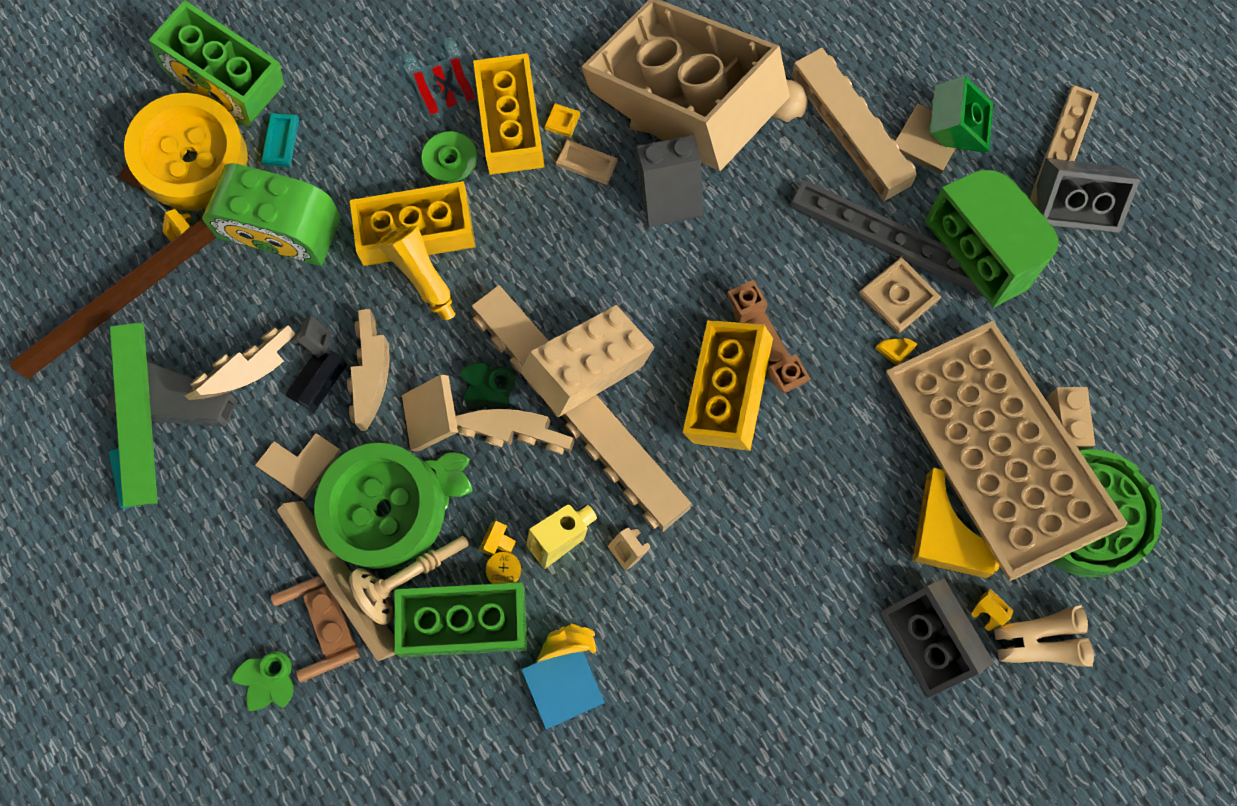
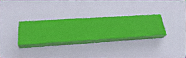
(133, 415)

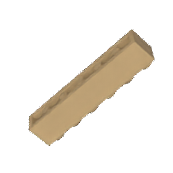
(854, 124)

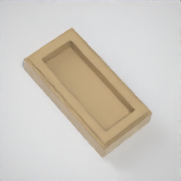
(587, 162)

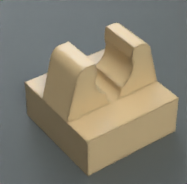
(627, 548)

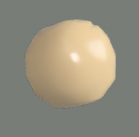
(795, 105)

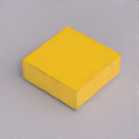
(562, 120)

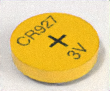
(503, 568)

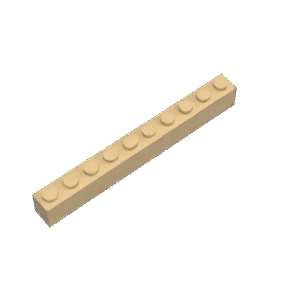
(591, 420)

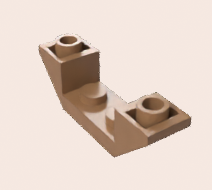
(750, 307)

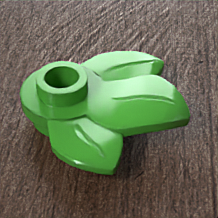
(450, 475)
(263, 684)

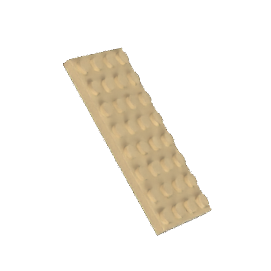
(1004, 451)

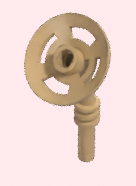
(372, 598)

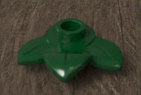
(482, 388)

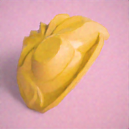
(566, 641)

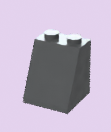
(670, 180)

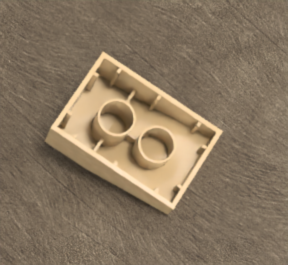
(690, 78)

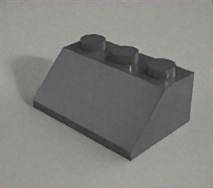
(1085, 194)
(936, 638)

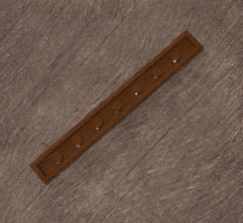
(112, 300)

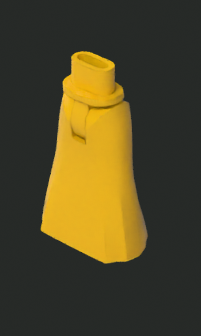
(409, 254)

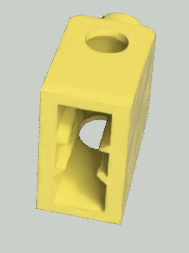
(550, 538)

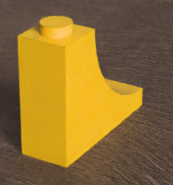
(943, 537)

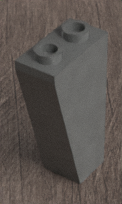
(171, 405)

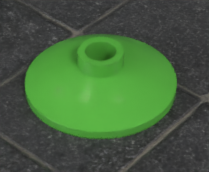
(446, 146)

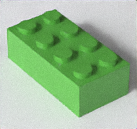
(460, 620)

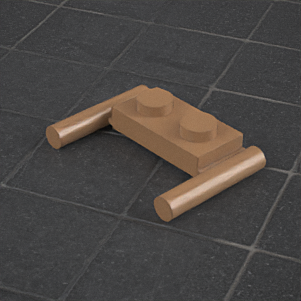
(329, 624)

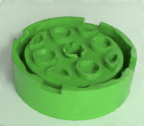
(349, 499)
(1139, 507)

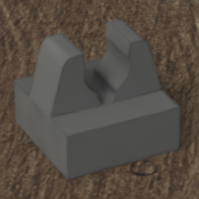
(313, 337)

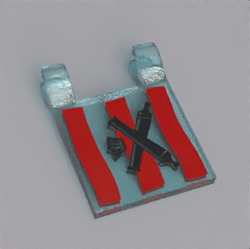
(443, 84)

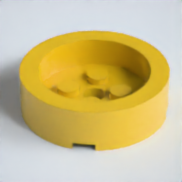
(161, 138)

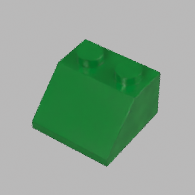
(961, 115)

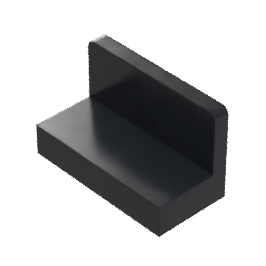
(316, 380)

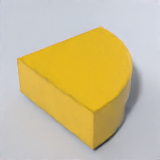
(896, 349)

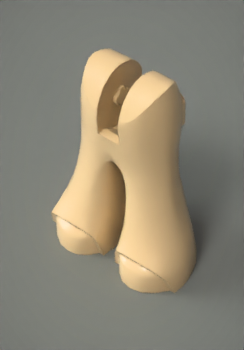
(1065, 622)

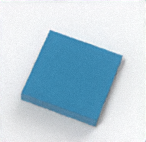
(562, 688)

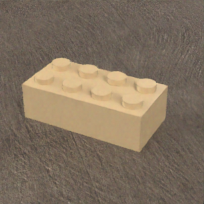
(586, 360)

